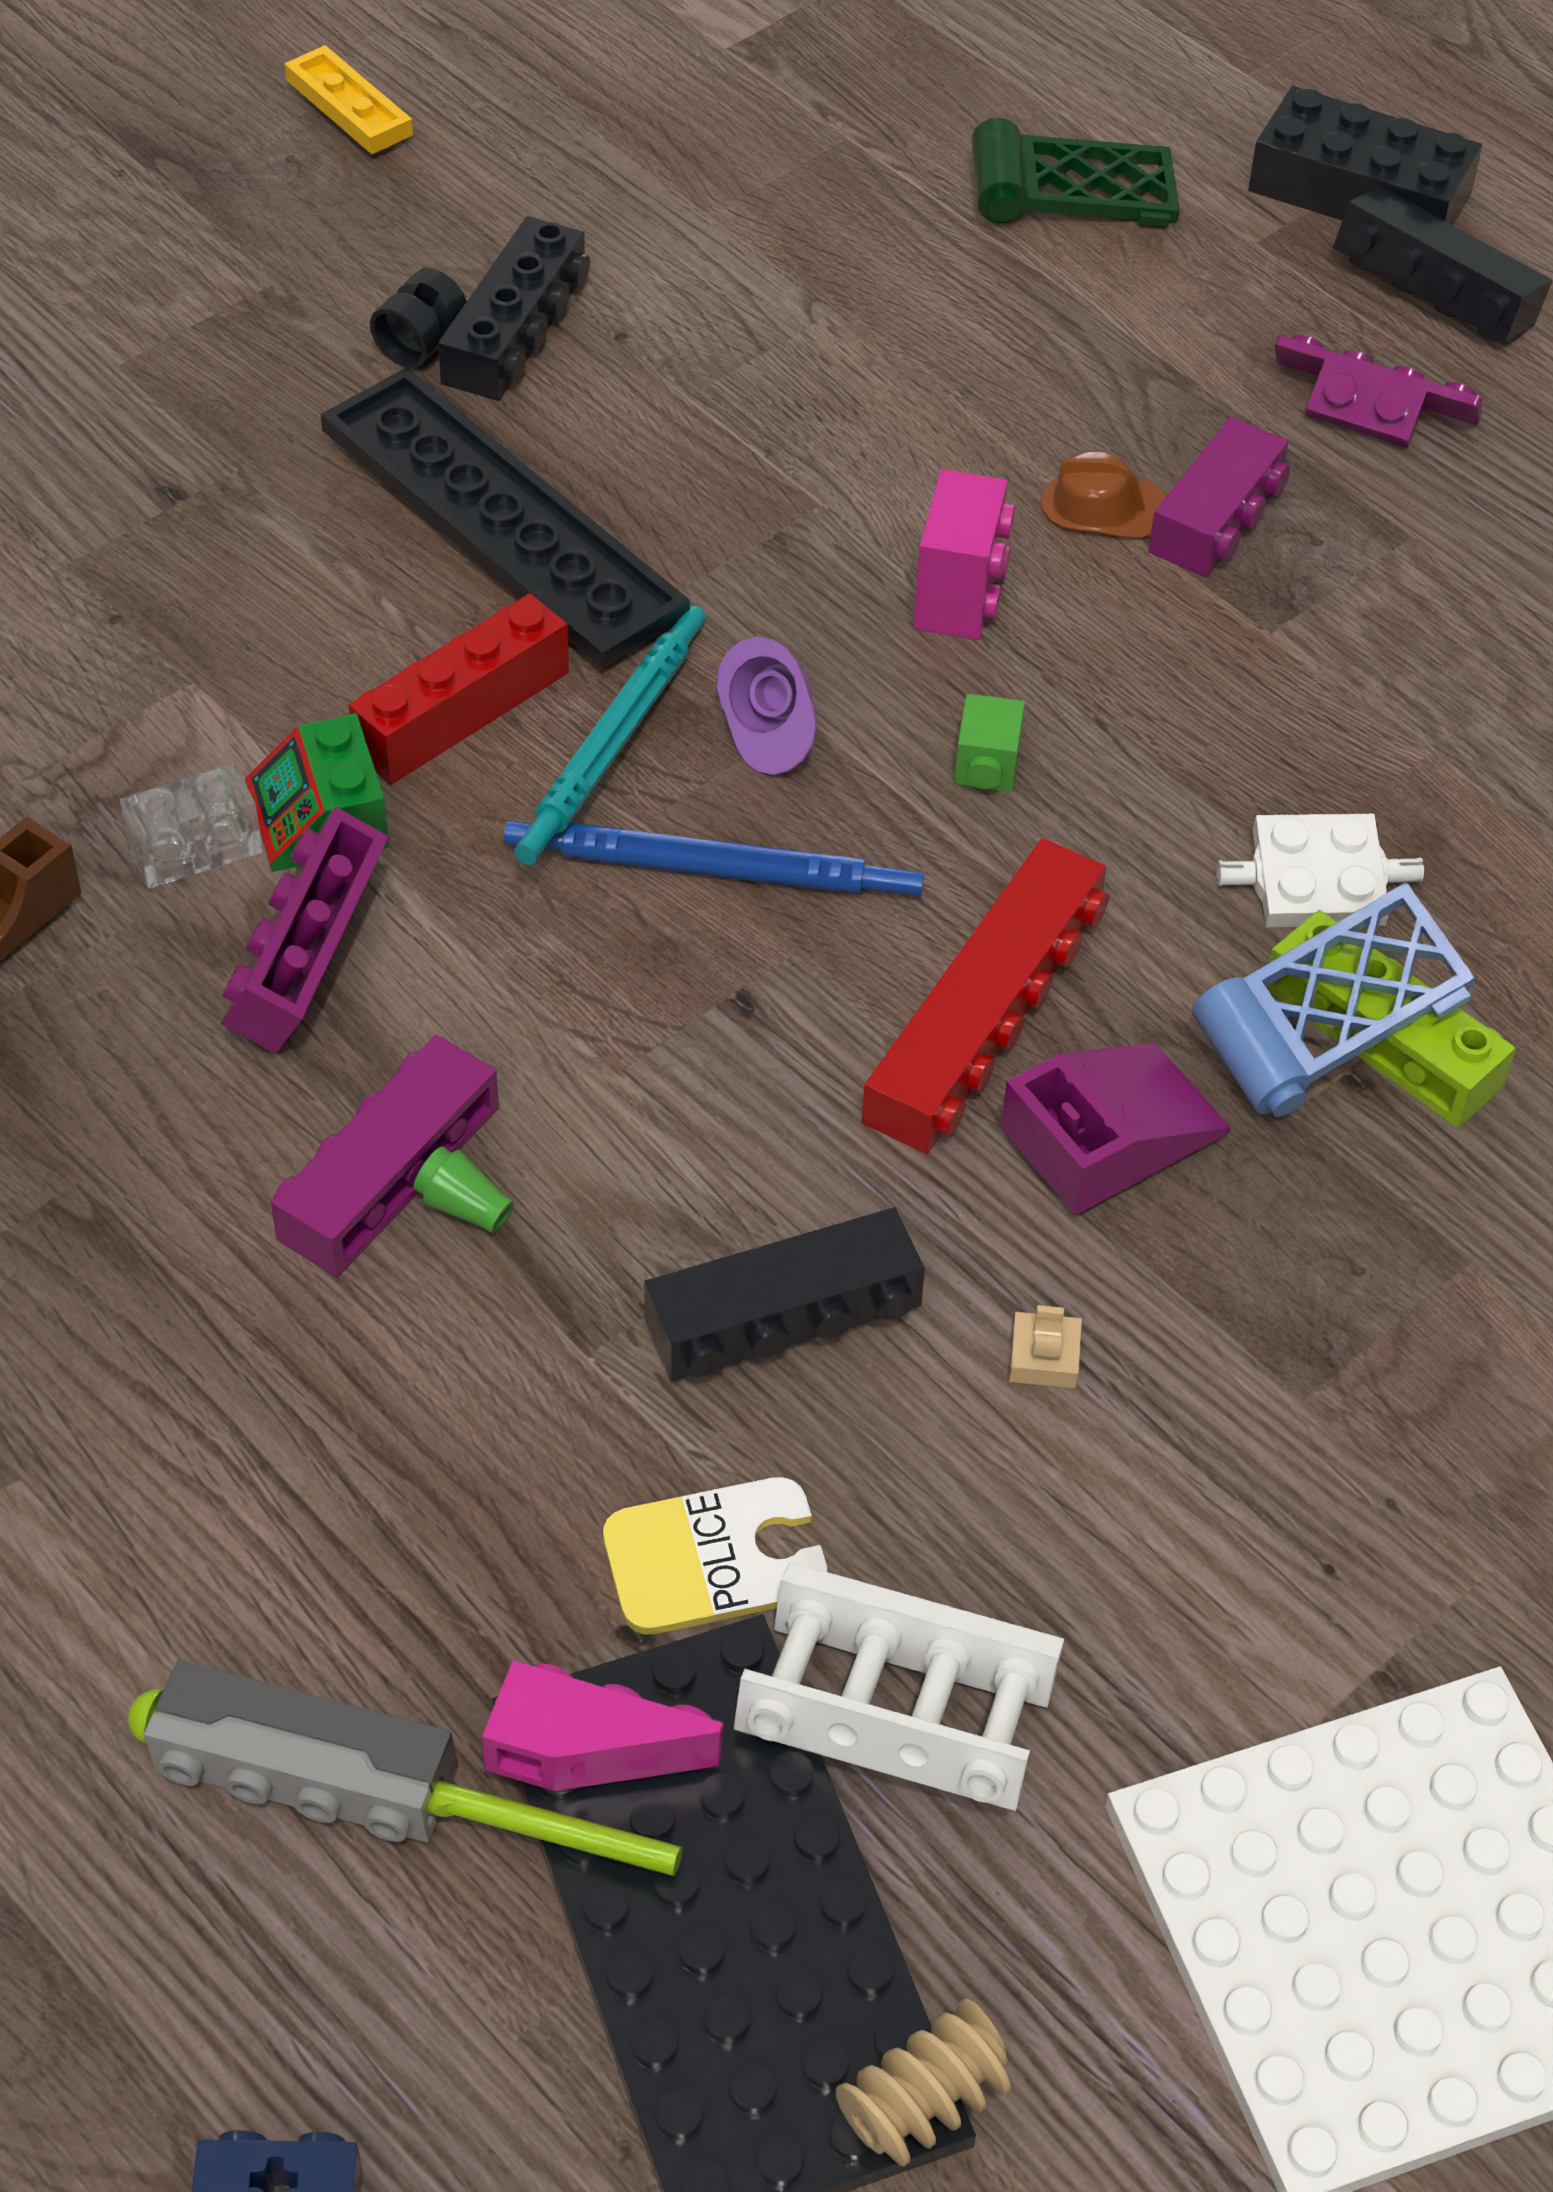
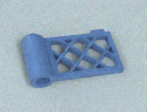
(1270, 1054)

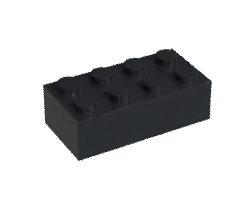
(1332, 151)

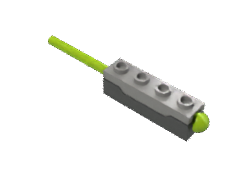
(342, 1764)

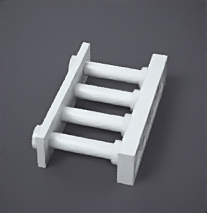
(915, 1635)

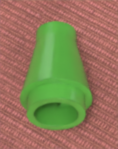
(460, 1189)

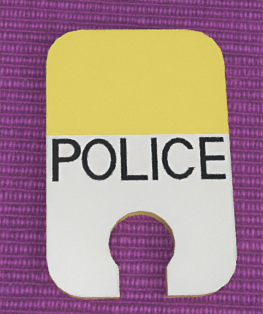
(698, 1554)

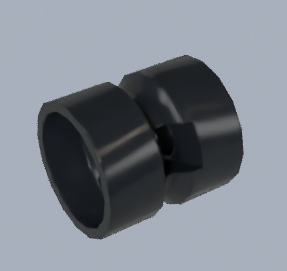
(417, 317)

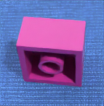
(963, 554)

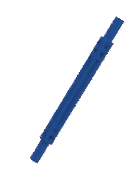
(724, 859)

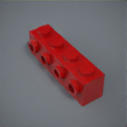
(462, 687)

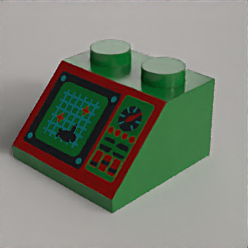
(309, 775)

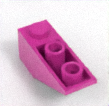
(584, 1734)

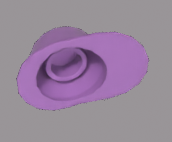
(767, 704)

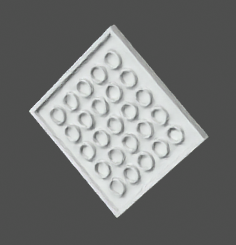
(1366, 1928)

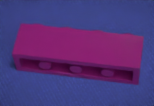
(372, 1163)

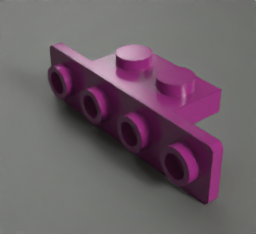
(1370, 396)

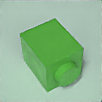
(989, 742)

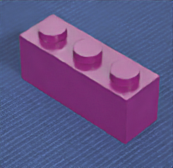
(1219, 497)

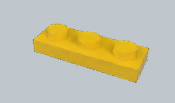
(348, 99)

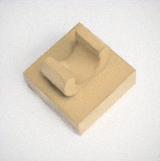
(1045, 1348)

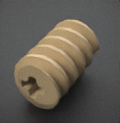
(926, 2082)

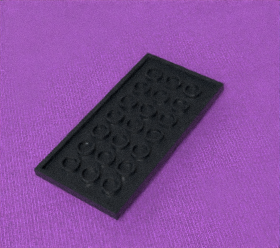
(754, 1966)

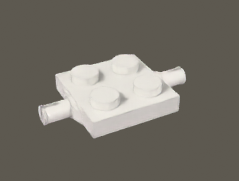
(1317, 865)

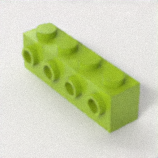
(1443, 1063)

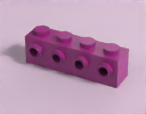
(303, 934)

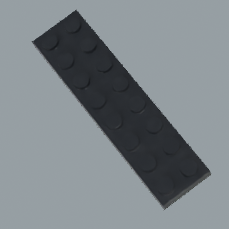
(505, 515)

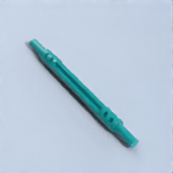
(609, 736)

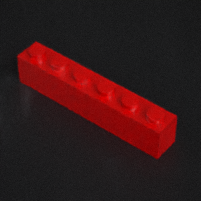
(984, 997)

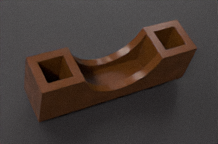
(35, 881)

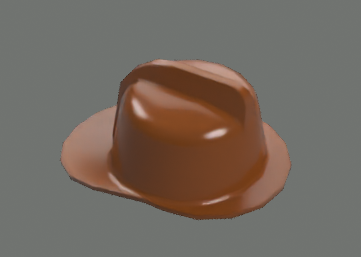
(1101, 497)

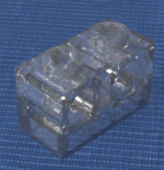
(191, 825)

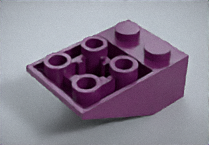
(1106, 1120)

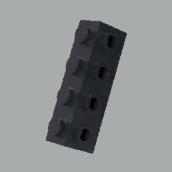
(1442, 264)
(513, 308)
(783, 1294)

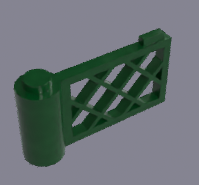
(1011, 176)

